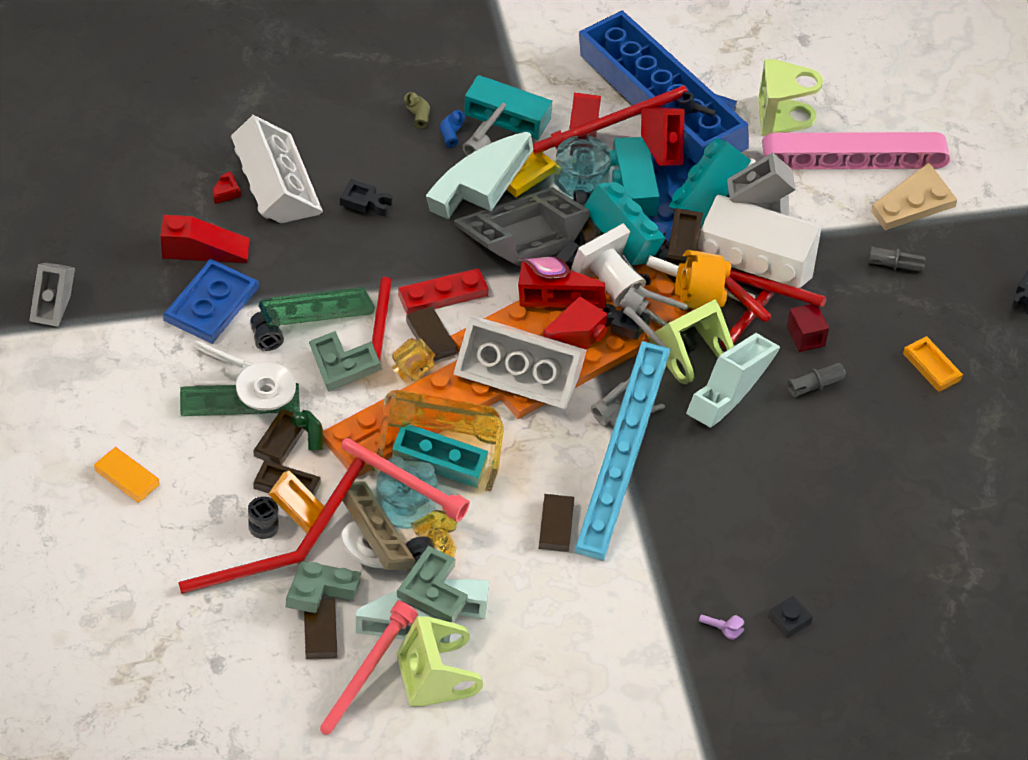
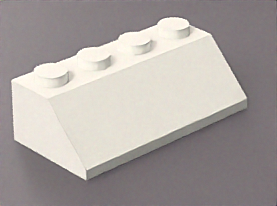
(275, 171)
(761, 241)
(519, 362)

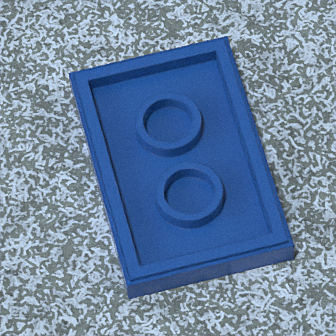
(211, 301)

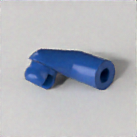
(450, 126)

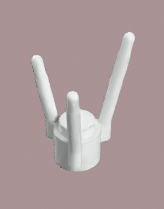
(233, 367)

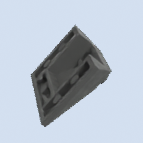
(528, 225)

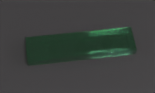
(316, 306)
(223, 401)

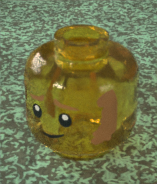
(413, 359)

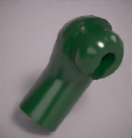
(312, 426)

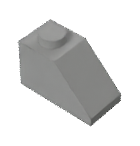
(762, 182)
(51, 293)

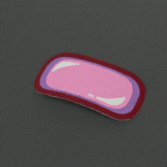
(548, 266)

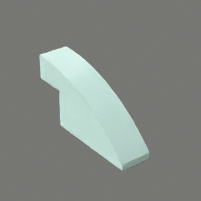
(481, 175)
(732, 379)
(374, 616)

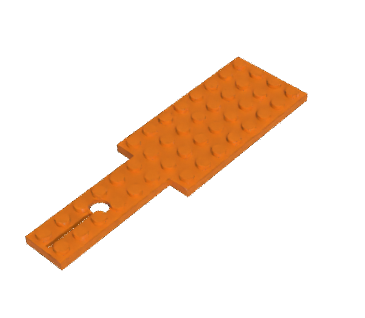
(443, 383)

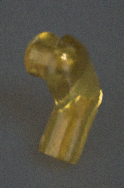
(431, 521)
(444, 541)

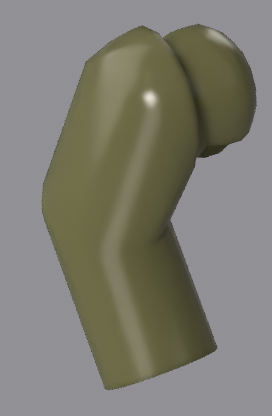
(419, 108)

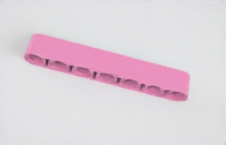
(858, 150)

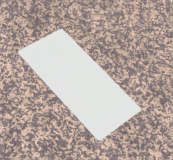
(329, 548)

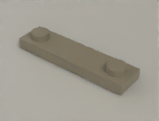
(377, 528)

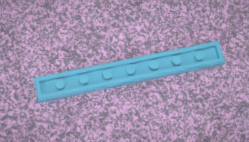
(622, 451)

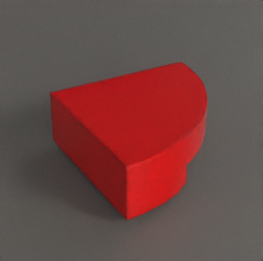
(226, 188)

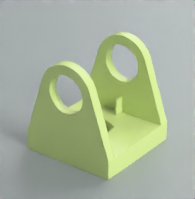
(775, 94)
(708, 322)
(421, 668)

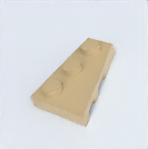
(914, 199)

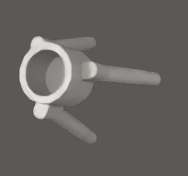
(479, 138)
(635, 303)
(607, 408)

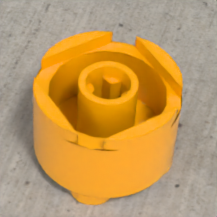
(702, 279)

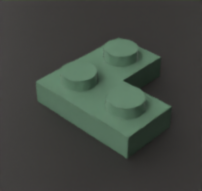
(343, 367)
(316, 580)
(426, 587)

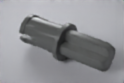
(896, 259)
(816, 379)

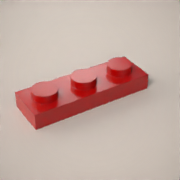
(443, 291)

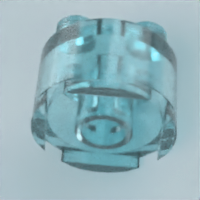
(581, 164)
(400, 501)

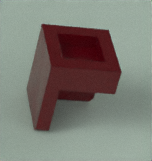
(807, 327)

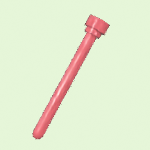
(454, 506)
(401, 617)

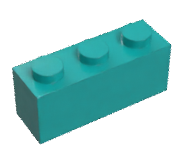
(522, 112)
(635, 172)
(709, 177)
(611, 207)
(447, 456)

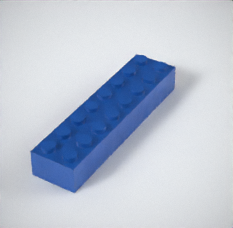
(645, 69)

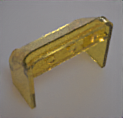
(407, 408)

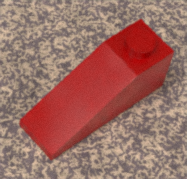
(198, 240)
(559, 291)

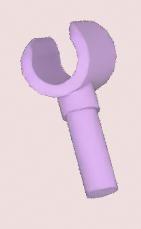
(730, 629)

